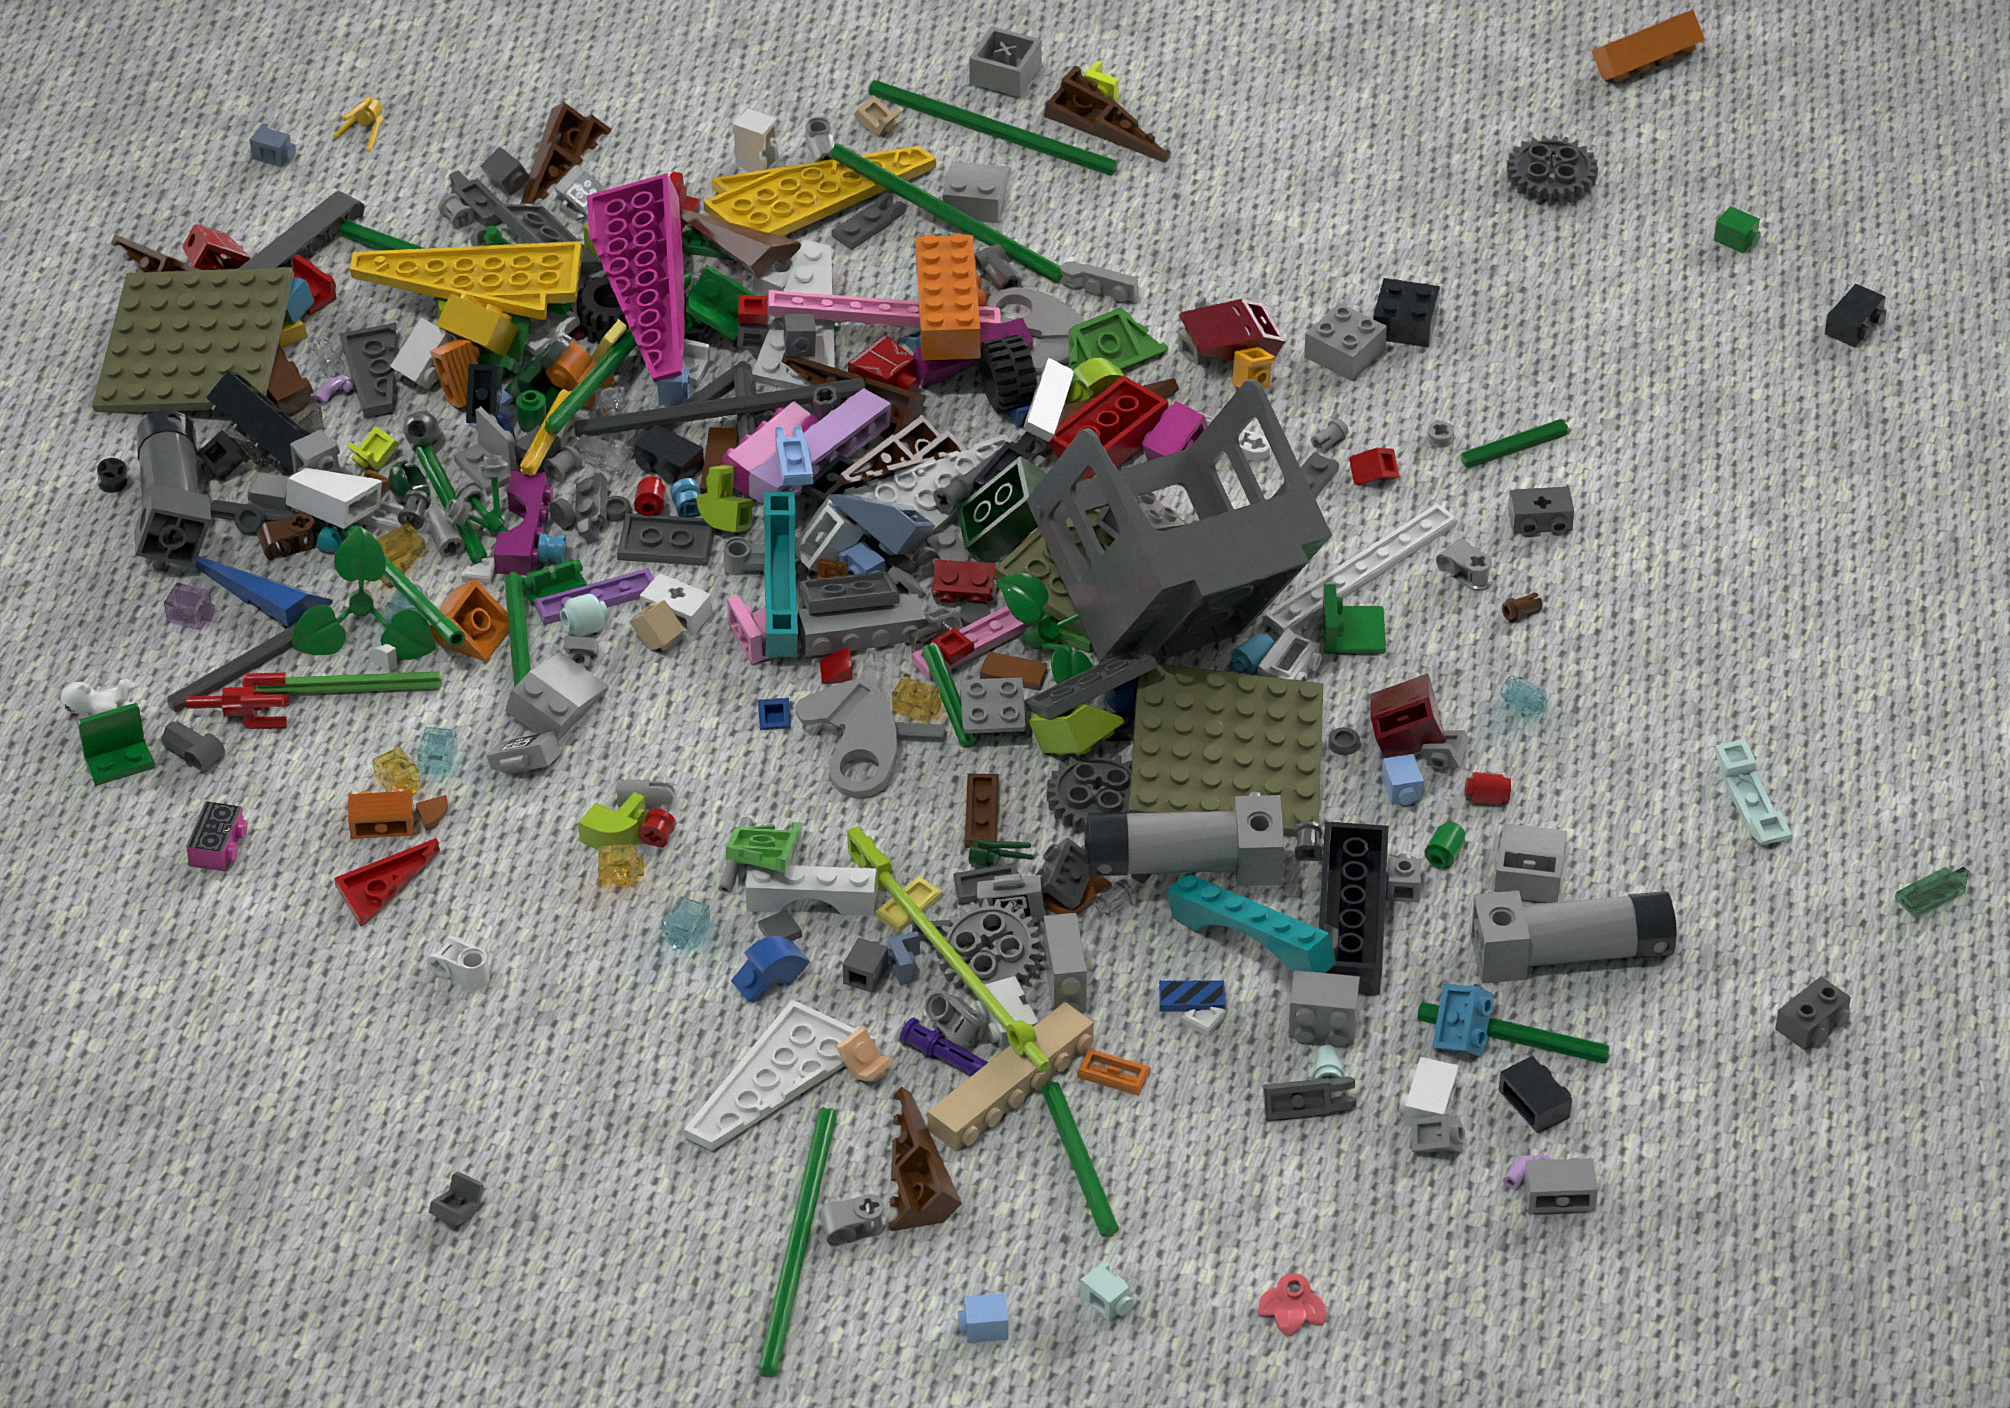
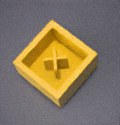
(480, 324)

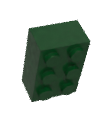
(998, 512)

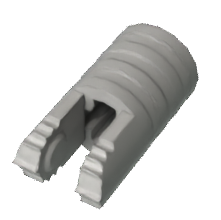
(444, 534)
(655, 792)

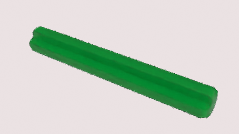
(1514, 443)
(947, 692)

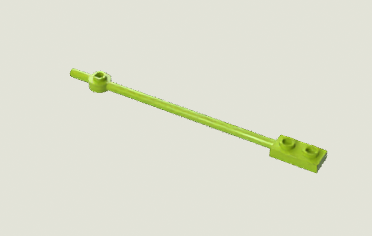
(1020, 1035)

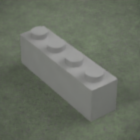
(860, 627)

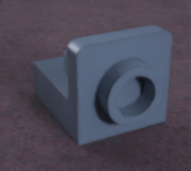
(901, 955)

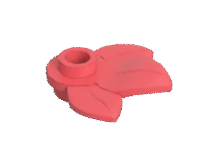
(1292, 1308)

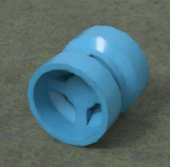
(684, 496)

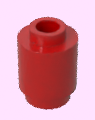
(650, 496)
(1488, 788)

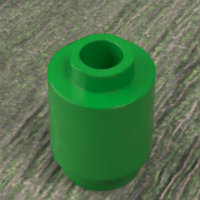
(531, 409)
(1445, 845)

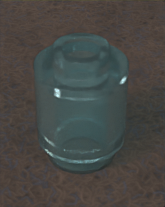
(1524, 695)

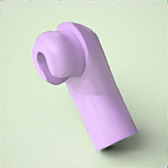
(1517, 1171)

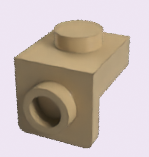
(877, 116)

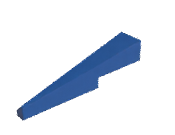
(276, 598)

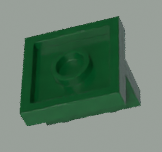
(534, 378)

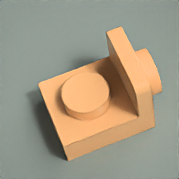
(863, 1056)

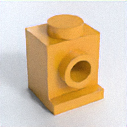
(1252, 364)

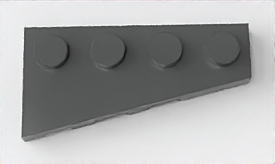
(369, 359)

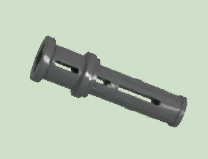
(959, 488)

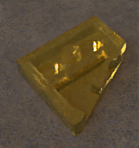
(401, 548)

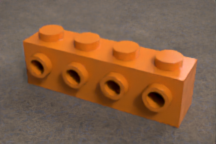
(1648, 45)

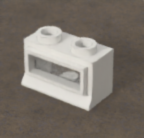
(1291, 658)

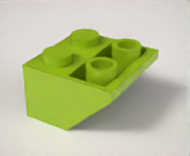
(1074, 729)

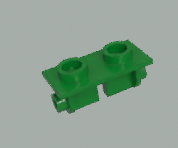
(546, 583)

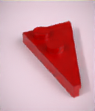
(375, 884)

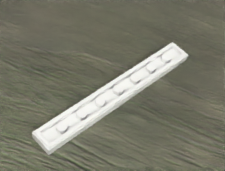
(1362, 568)

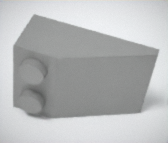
(977, 189)
(554, 695)

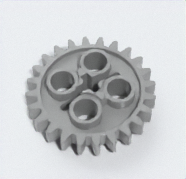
(973, 928)

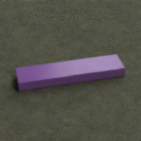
(610, 591)

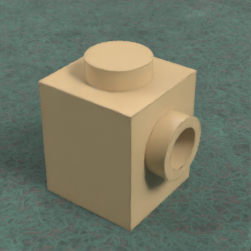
(657, 626)

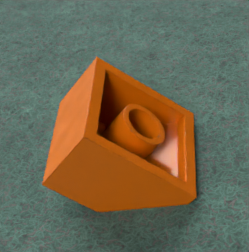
(478, 617)

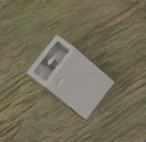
(1530, 862)

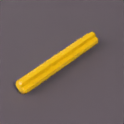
(541, 442)

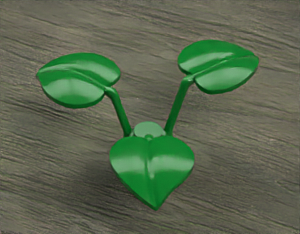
(362, 559)
(1025, 599)

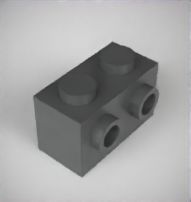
(1813, 1013)

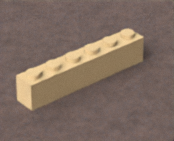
(1009, 1079)

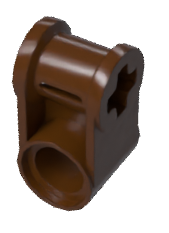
(286, 537)

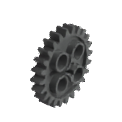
(1530, 168)
(1089, 787)

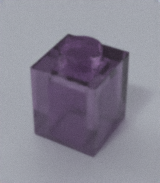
(189, 606)

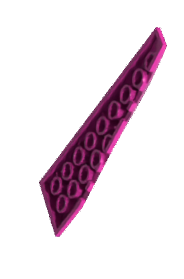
(641, 252)

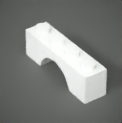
(847, 889)

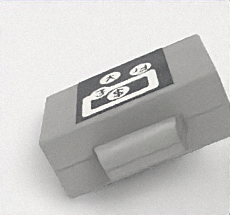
(574, 190)
(524, 753)
(1021, 891)

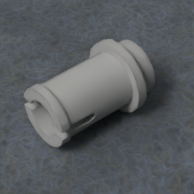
(1335, 431)

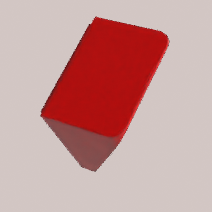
(836, 667)

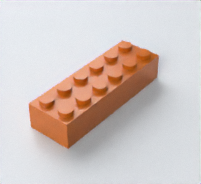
(947, 297)

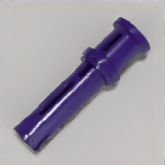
(934, 1044)

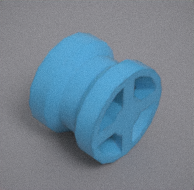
(552, 548)

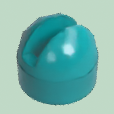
(329, 540)

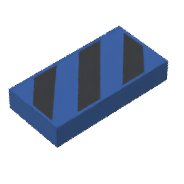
(1190, 995)

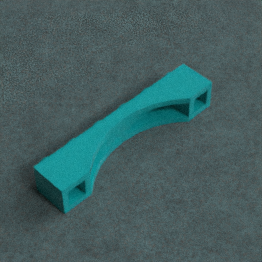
(780, 574)
(1293, 942)

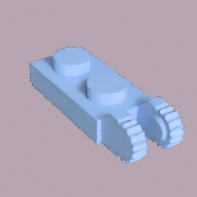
(793, 457)

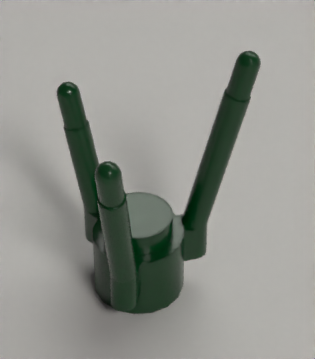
(987, 853)

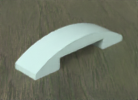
(1748, 794)

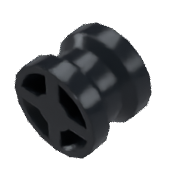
(116, 470)

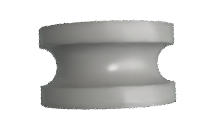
(1440, 427)

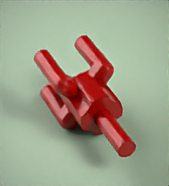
(246, 701)

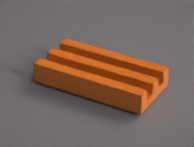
(1112, 1076)

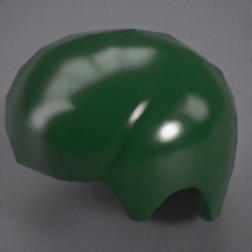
(406, 478)

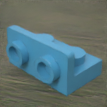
(1463, 1019)

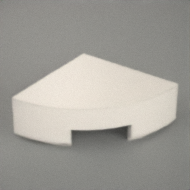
(482, 572)
(385, 657)
(1204, 1020)

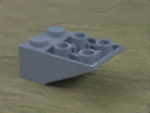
(896, 526)

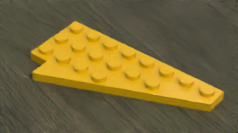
(804, 193)
(510, 277)

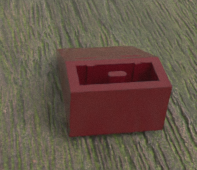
(1232, 327)
(1406, 717)

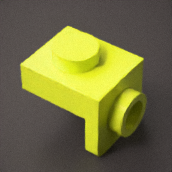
(1106, 84)
(374, 449)

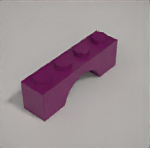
(937, 371)
(517, 548)

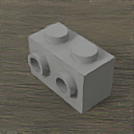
(316, 452)
(1560, 1185)

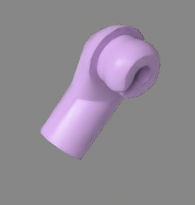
(328, 388)

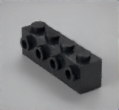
(256, 417)

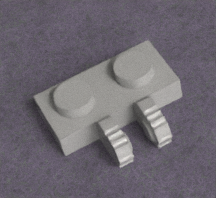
(941, 547)

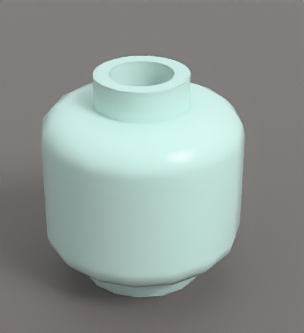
(583, 615)

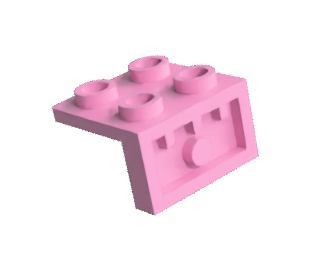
(749, 629)

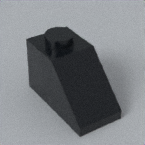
(483, 390)
(825, 480)

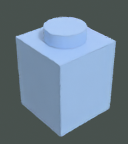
(1402, 779)
(984, 1318)

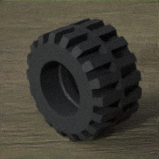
(598, 309)
(1007, 373)

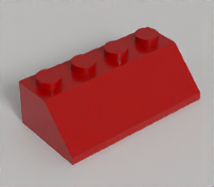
(1118, 417)

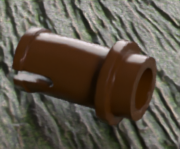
(1522, 606)

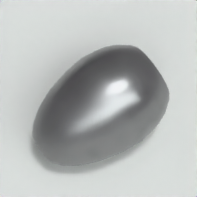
(416, 424)

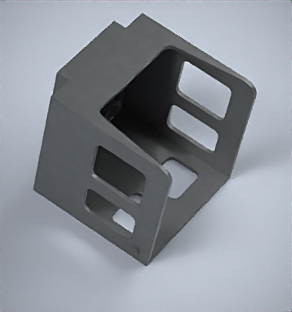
(1192, 581)

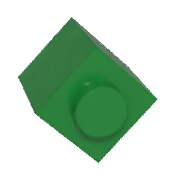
(1737, 230)

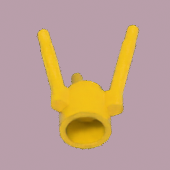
(365, 113)

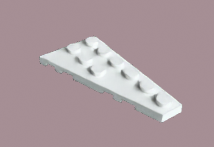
(809, 275)
(918, 483)
(781, 1065)

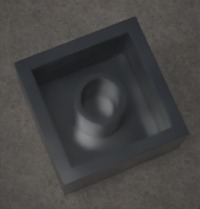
(1407, 311)

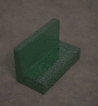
(1933, 890)

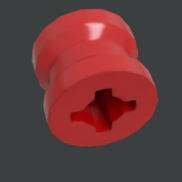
(657, 828)

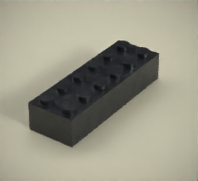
(1355, 898)

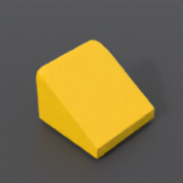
(292, 333)

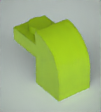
(1092, 379)
(719, 505)
(610, 827)

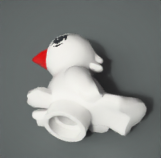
(81, 698)

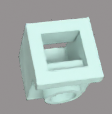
(1106, 1292)

